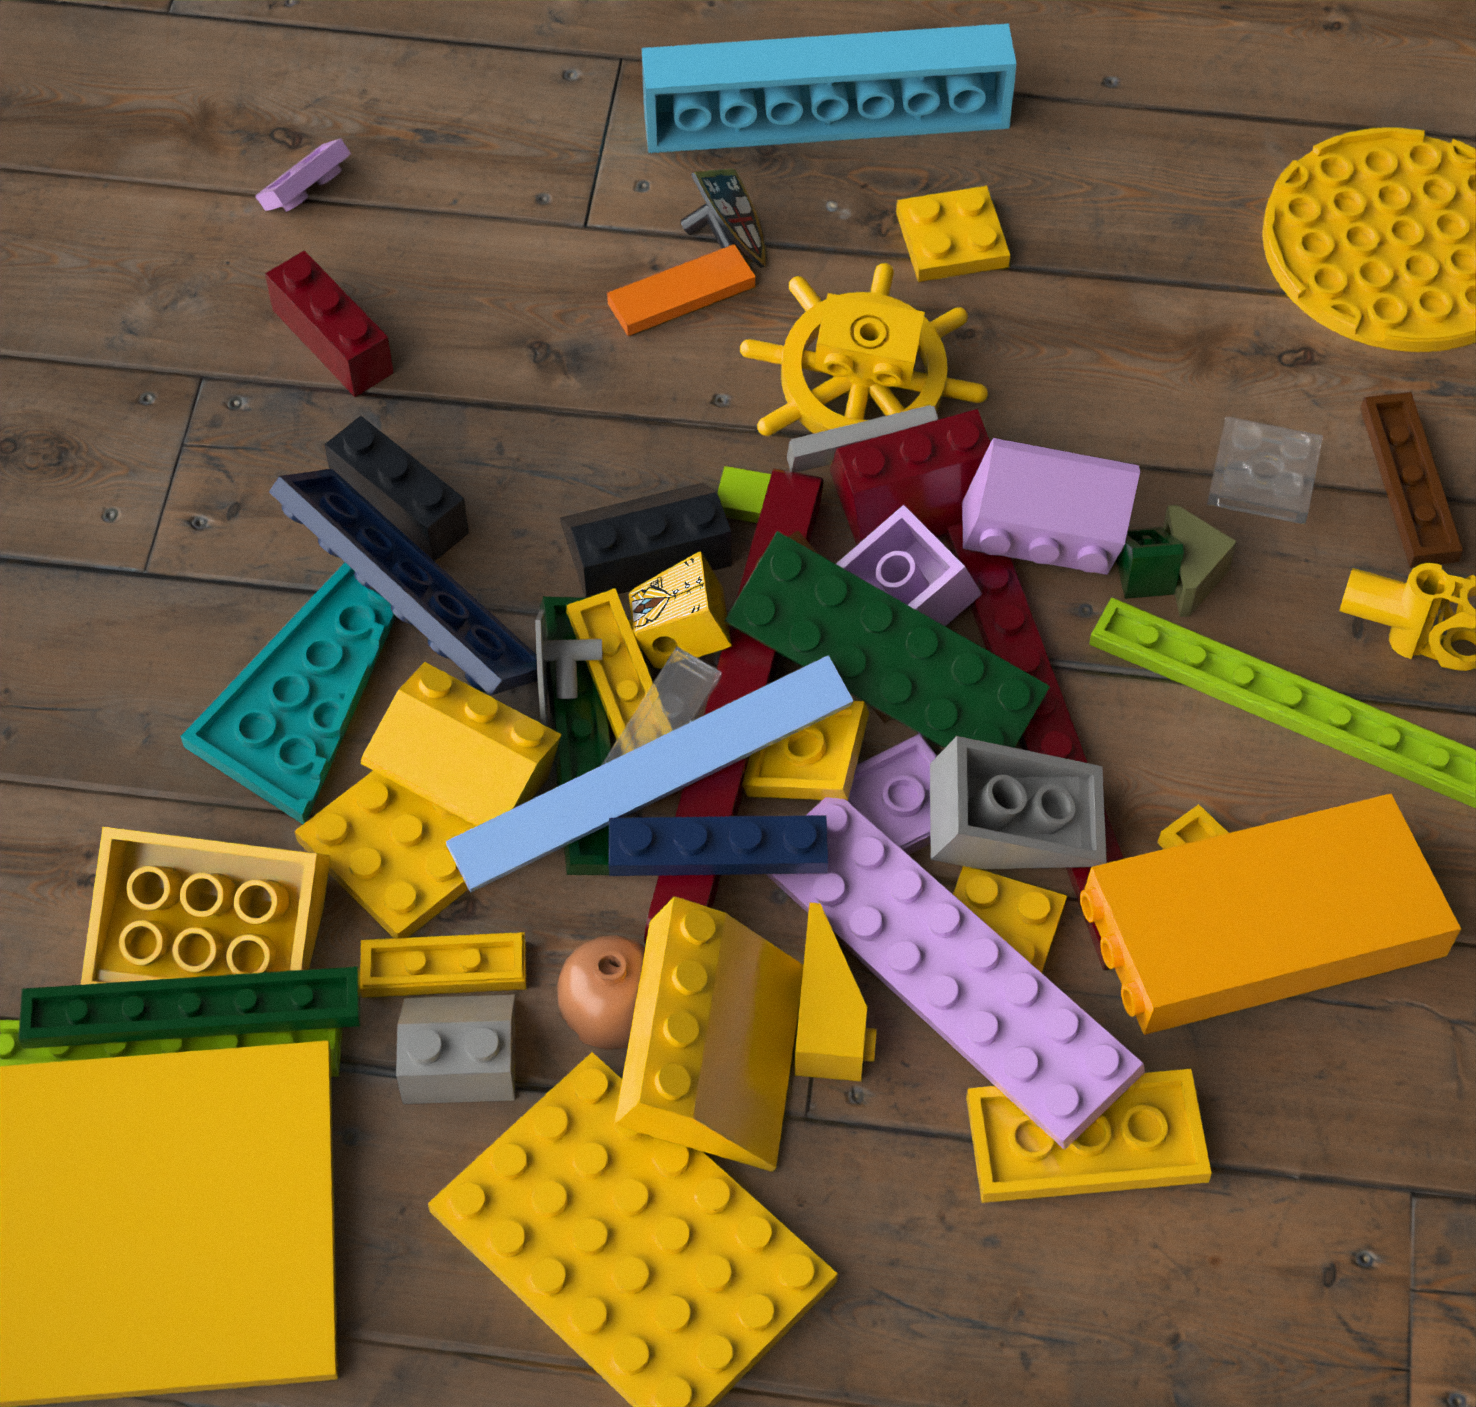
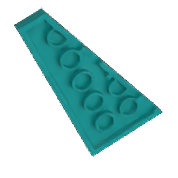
(296, 698)

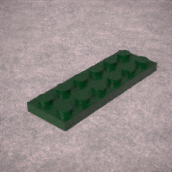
(884, 649)

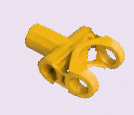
(1412, 611)

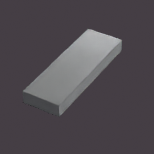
(819, 448)

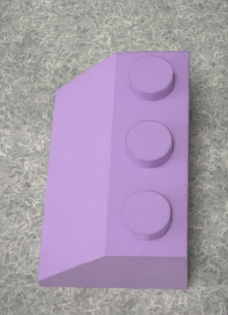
(1049, 506)

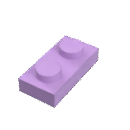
(318, 166)

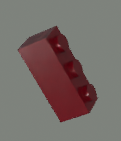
(329, 323)

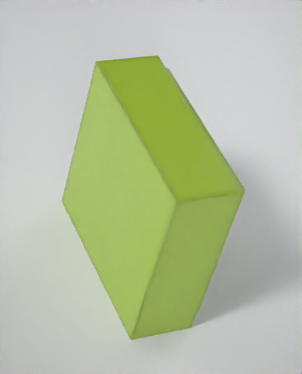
(742, 493)

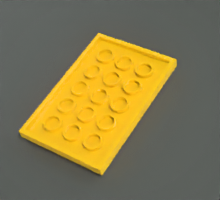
(632, 1246)

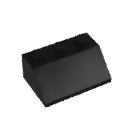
(646, 536)

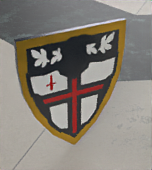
(727, 213)

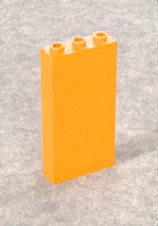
(1267, 913)

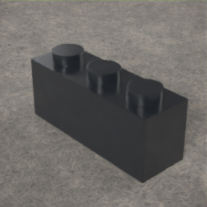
(399, 487)

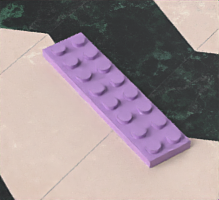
(963, 978)

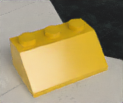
(460, 747)

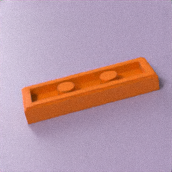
(681, 290)

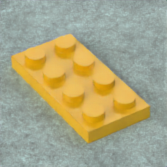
(1139, 1142)

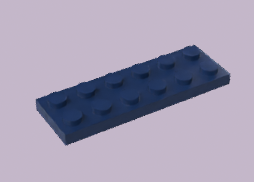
(407, 579)

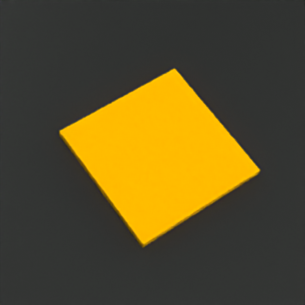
(166, 1224)

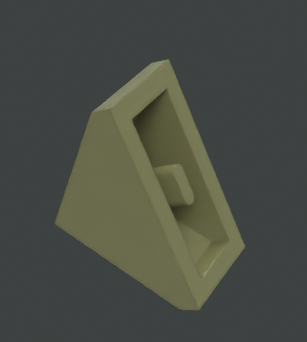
(1205, 557)

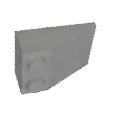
(1014, 808)

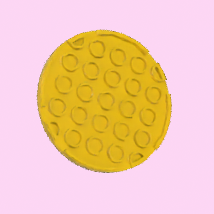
(1380, 238)

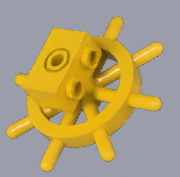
(868, 347)

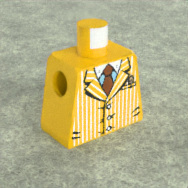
(680, 610)

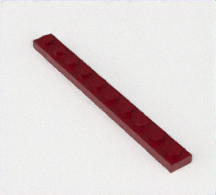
(1013, 636)

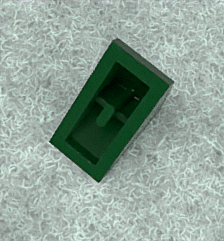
(1149, 563)

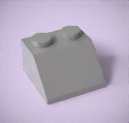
(456, 1049)

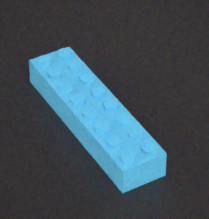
(828, 88)

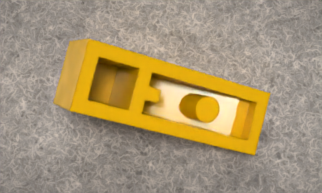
(831, 1011)

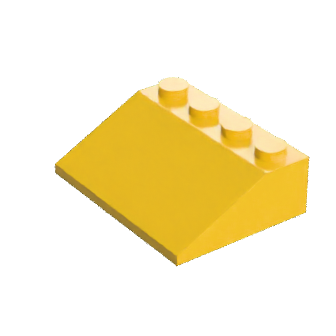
(200, 908)
(711, 1036)

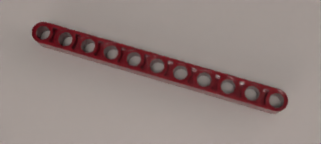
(746, 666)

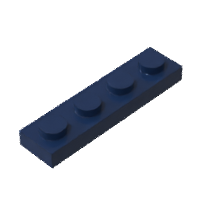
(718, 845)

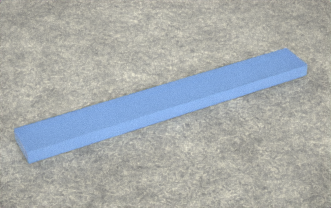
(648, 773)

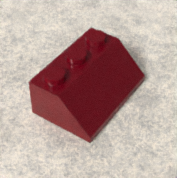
(915, 467)

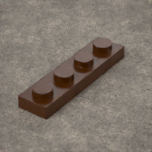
(1411, 479)

